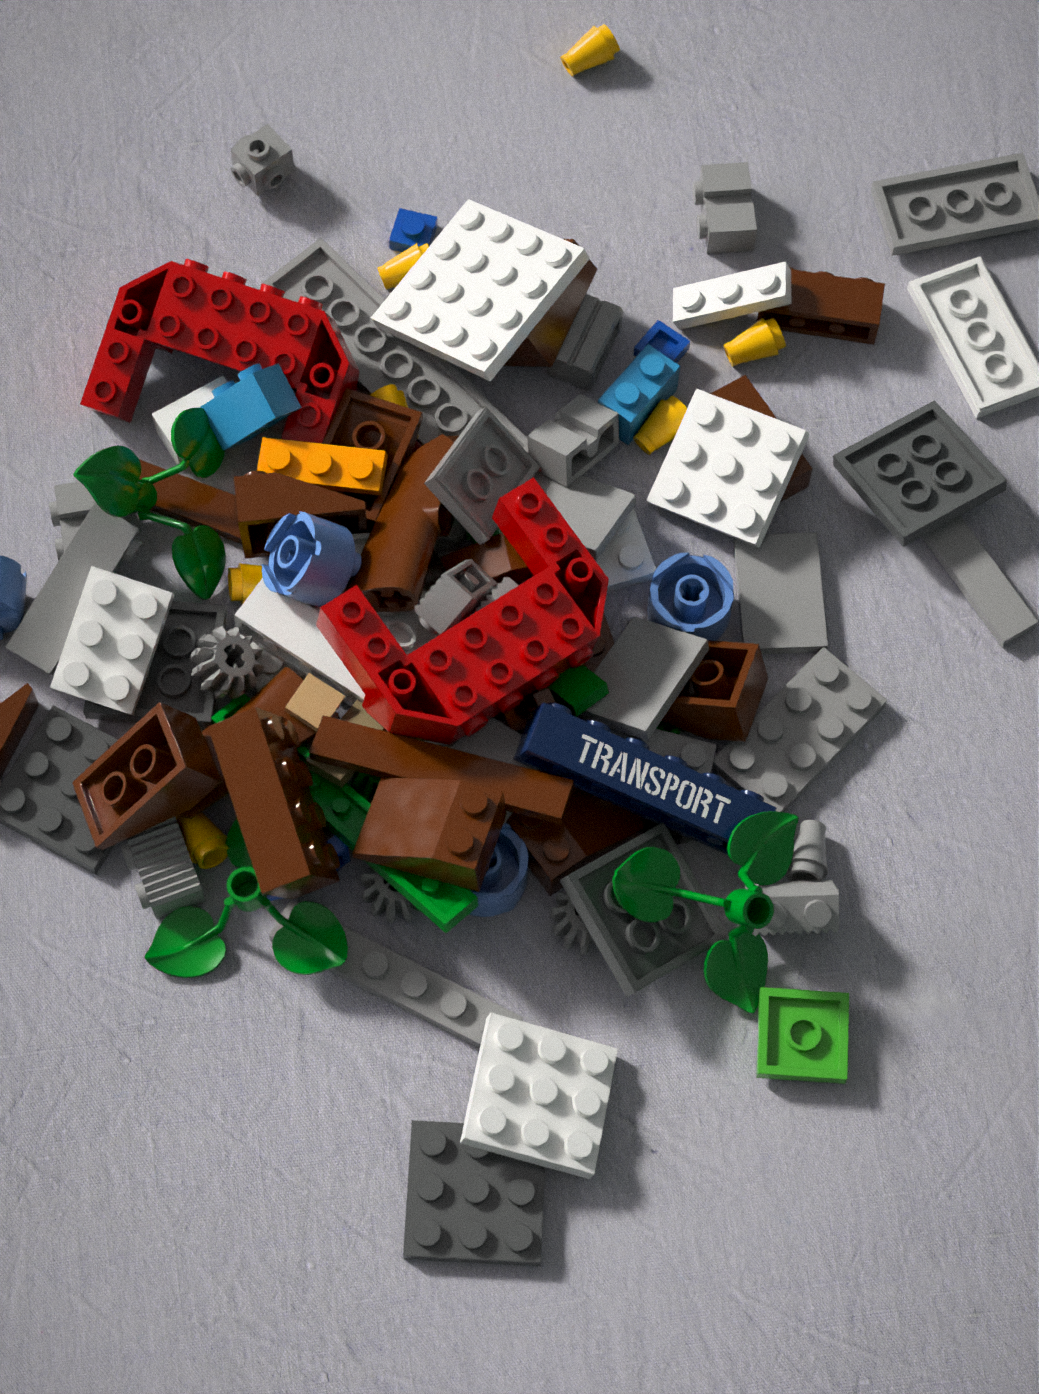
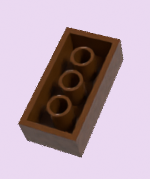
(275, 803)

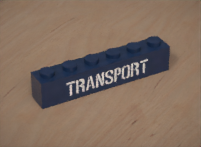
(635, 777)

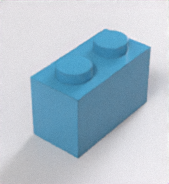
(640, 389)
(250, 405)

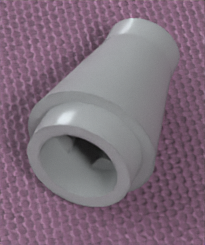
(809, 853)

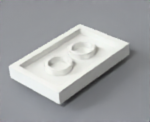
(112, 640)

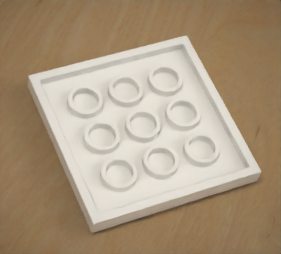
(480, 289)

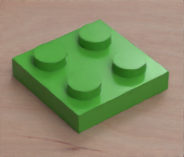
(803, 1035)

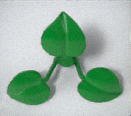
(115, 486)
(764, 850)
(190, 944)

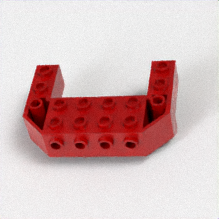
(227, 325)
(492, 655)

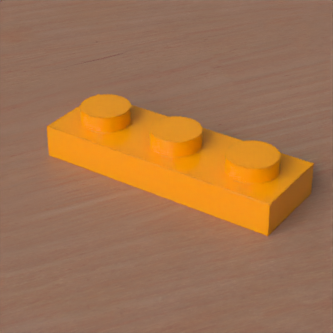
(325, 464)

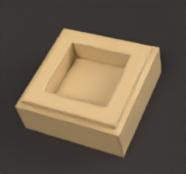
(313, 701)

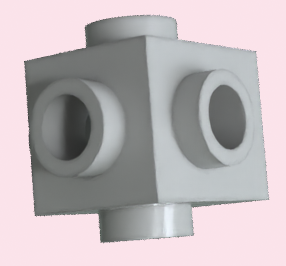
(261, 160)

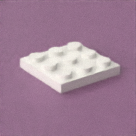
(728, 467)
(539, 1096)

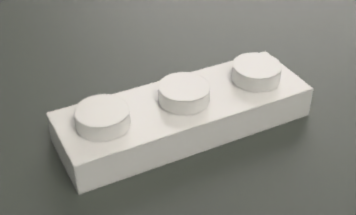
(732, 296)

